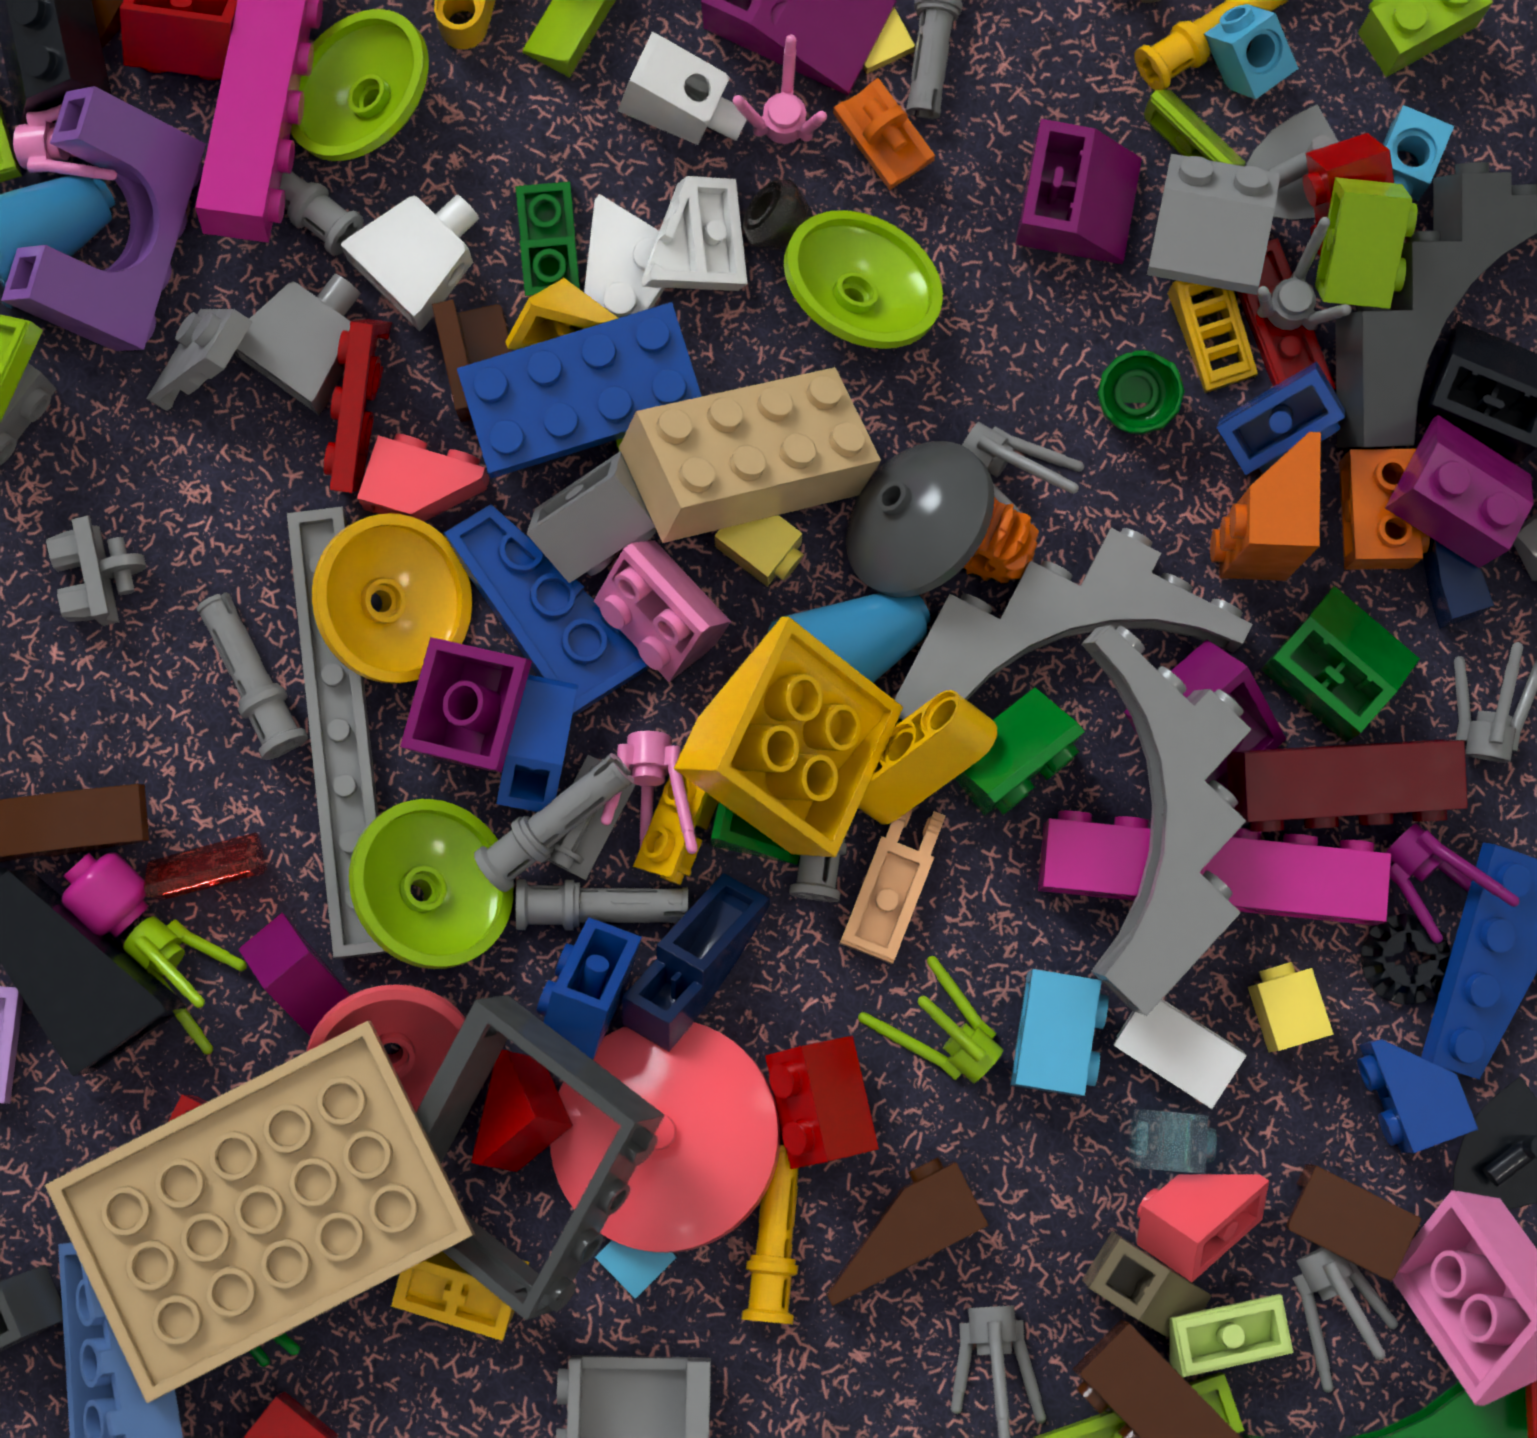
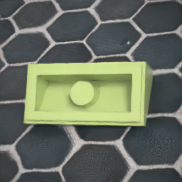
(1229, 1336)

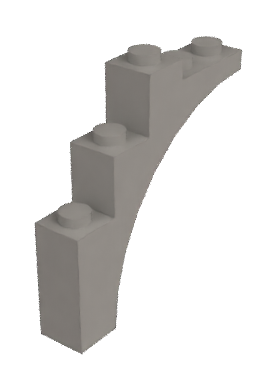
(1117, 591)
(1183, 743)

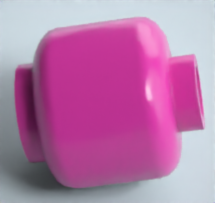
(104, 893)

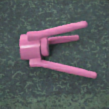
(784, 112)
(37, 155)
(650, 759)

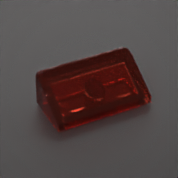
(204, 867)

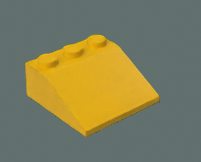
(792, 741)

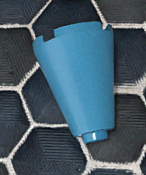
(54, 214)
(868, 630)

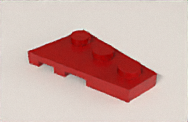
(363, 373)

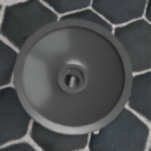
(920, 519)

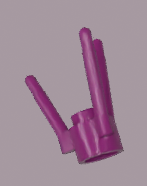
(1420, 855)

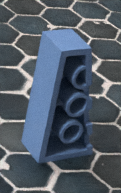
(100, 1384)

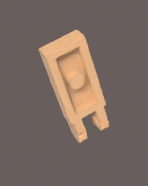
(891, 891)

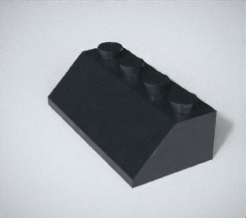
(50, 51)

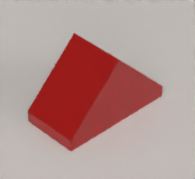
(519, 1114)

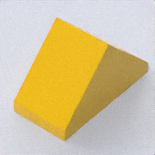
(555, 313)

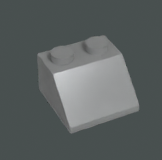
(1214, 224)

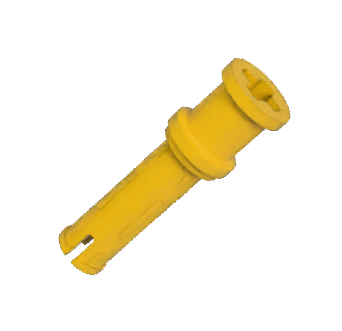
(1186, 45)
(772, 1263)

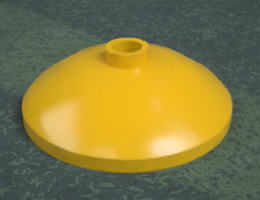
(420, 592)

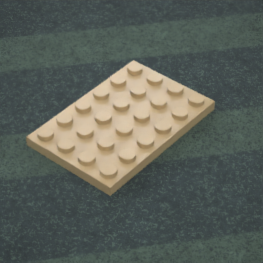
(259, 1210)

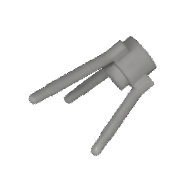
(1294, 299)
(997, 449)
(1494, 733)
(1332, 1277)
(993, 1332)

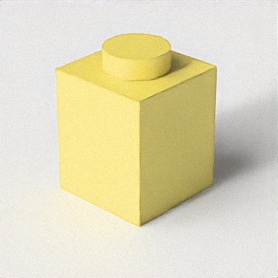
(762, 547)
(1289, 1007)

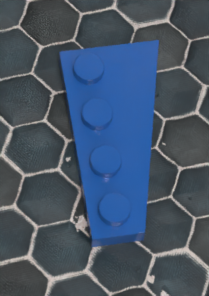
(541, 611)
(1487, 966)

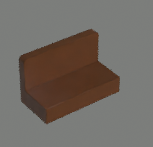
(468, 339)
(1352, 1222)

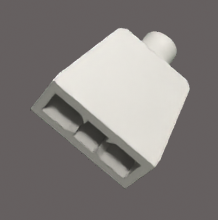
(679, 93)
(414, 254)

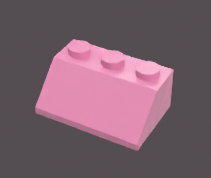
(1476, 1293)

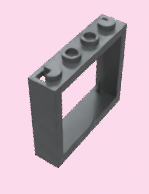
(451, 1098)

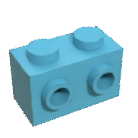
(1058, 1033)

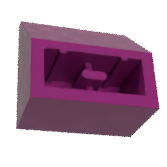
(1078, 193)

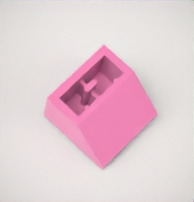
(660, 609)

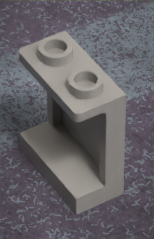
(635, 1397)

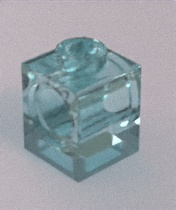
(1171, 1141)

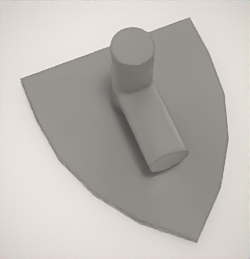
(1285, 152)

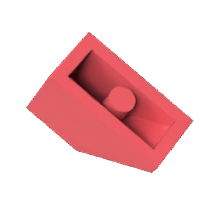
(1199, 1218)

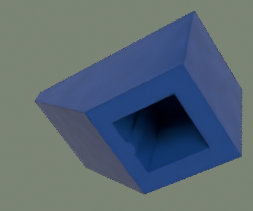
(537, 744)
(1419, 1098)

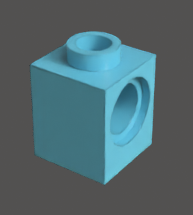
(1267, 59)
(1423, 138)

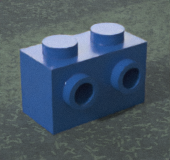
(1280, 418)
(589, 984)

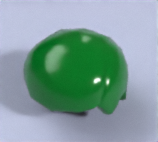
(1140, 379)

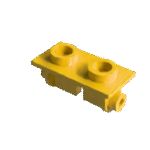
(664, 846)

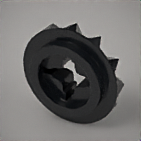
(1392, 980)

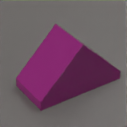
(293, 973)

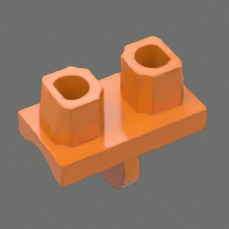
(884, 134)

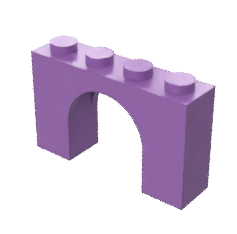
(156, 174)

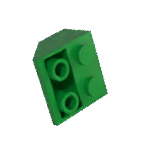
(1341, 665)
(1030, 740)

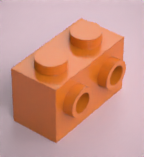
(1370, 532)

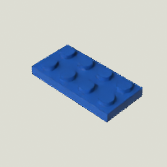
(576, 388)

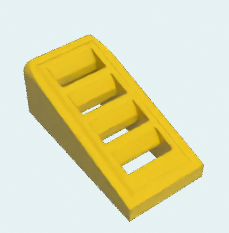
(1232, 323)

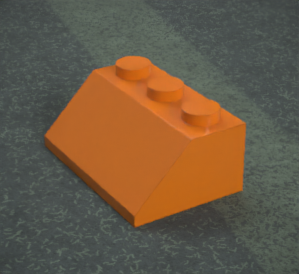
(1274, 520)

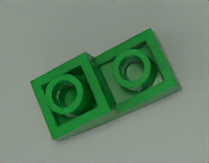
(547, 235)

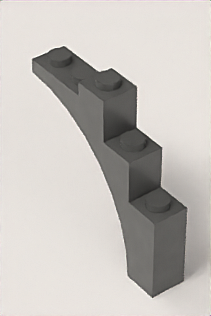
(1387, 350)

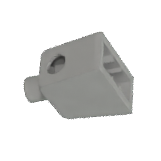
(298, 340)

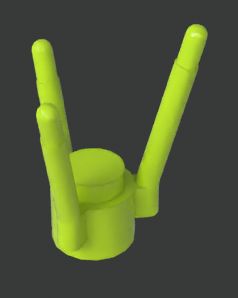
(159, 952)
(970, 1049)

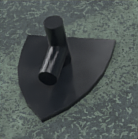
(1502, 1153)

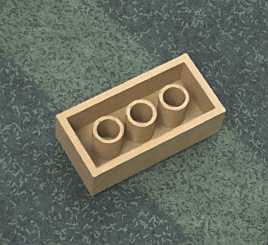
(748, 454)

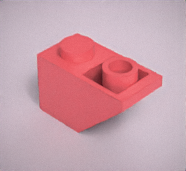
(417, 481)

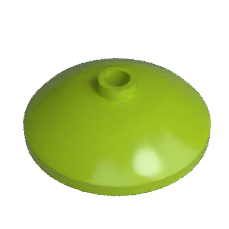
(361, 85)
(863, 279)
(432, 848)

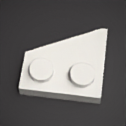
(699, 239)
(618, 259)

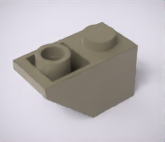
(1142, 1284)

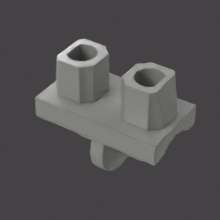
(85, 549)

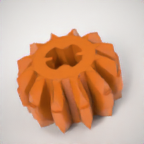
(1006, 546)

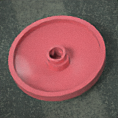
(711, 1147)

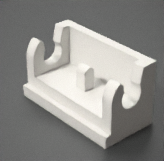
(1181, 1051)

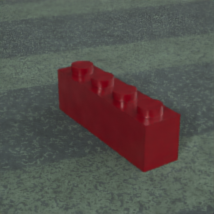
(1348, 781)

